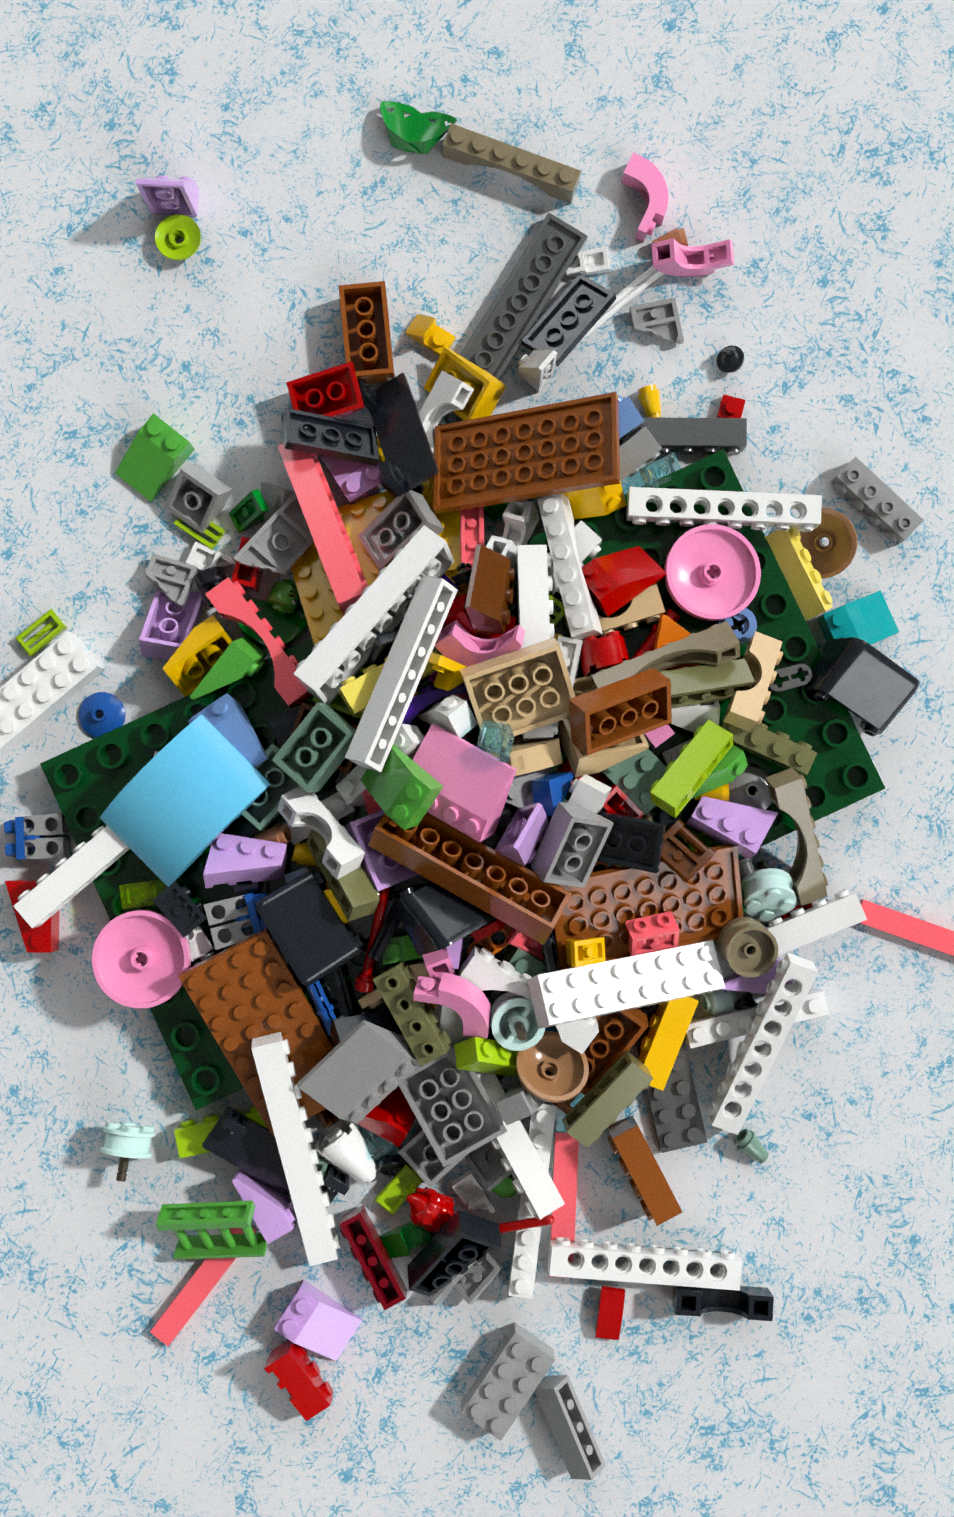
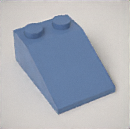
(232, 722)

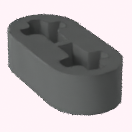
(791, 683)

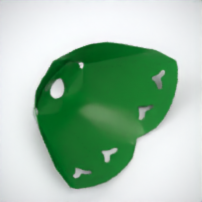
(413, 132)
(284, 626)

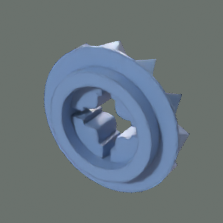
(748, 627)

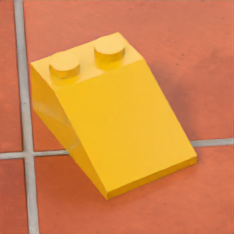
(486, 387)
(596, 501)
(197, 655)

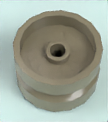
(747, 947)

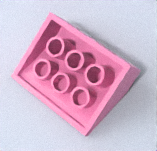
(472, 782)

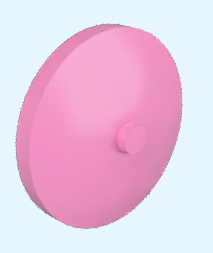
(712, 572)
(140, 959)

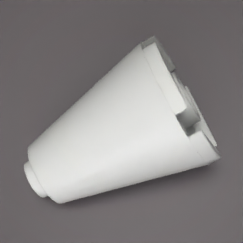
(347, 1151)

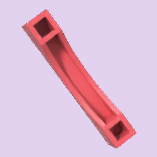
(231, 605)

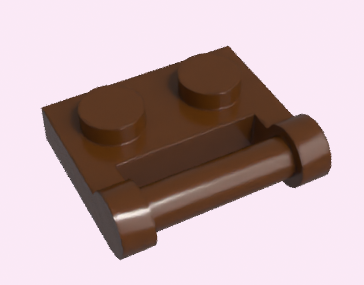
(679, 857)

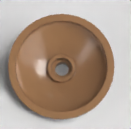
(842, 544)
(566, 1065)

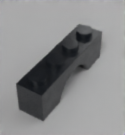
(749, 1302)

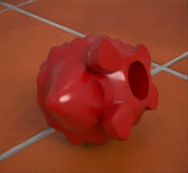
(430, 1209)

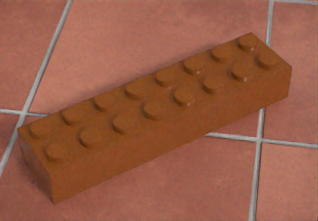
(474, 873)

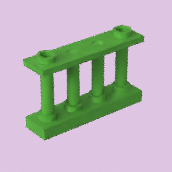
(212, 1216)

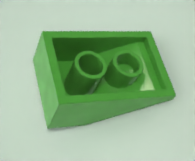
(153, 457)
(236, 662)
(402, 789)

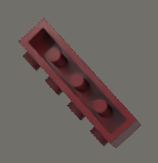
(373, 1257)

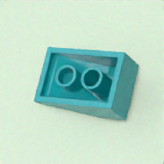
(863, 619)

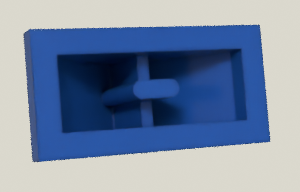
(551, 789)

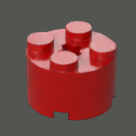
(602, 652)

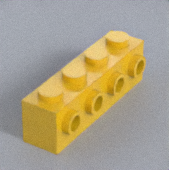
(665, 1038)

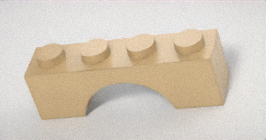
(644, 607)
(746, 706)

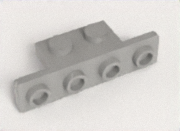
(472, 1282)

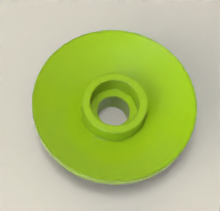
(178, 227)

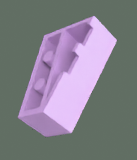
(732, 824)
(244, 859)

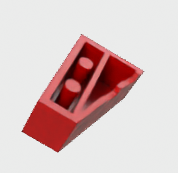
(39, 939)
(300, 1378)

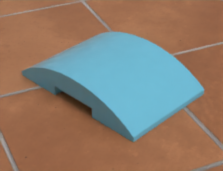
(184, 799)

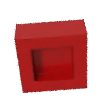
(730, 407)

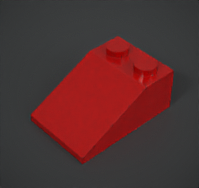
(327, 392)
(620, 577)
(390, 1118)

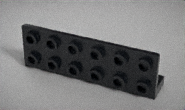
(400, 434)
(256, 1152)

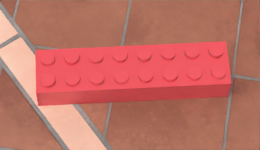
(325, 526)

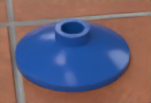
(112, 709)

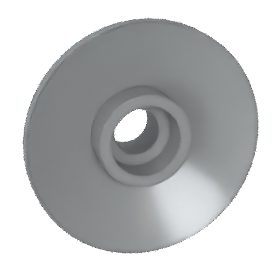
(739, 789)

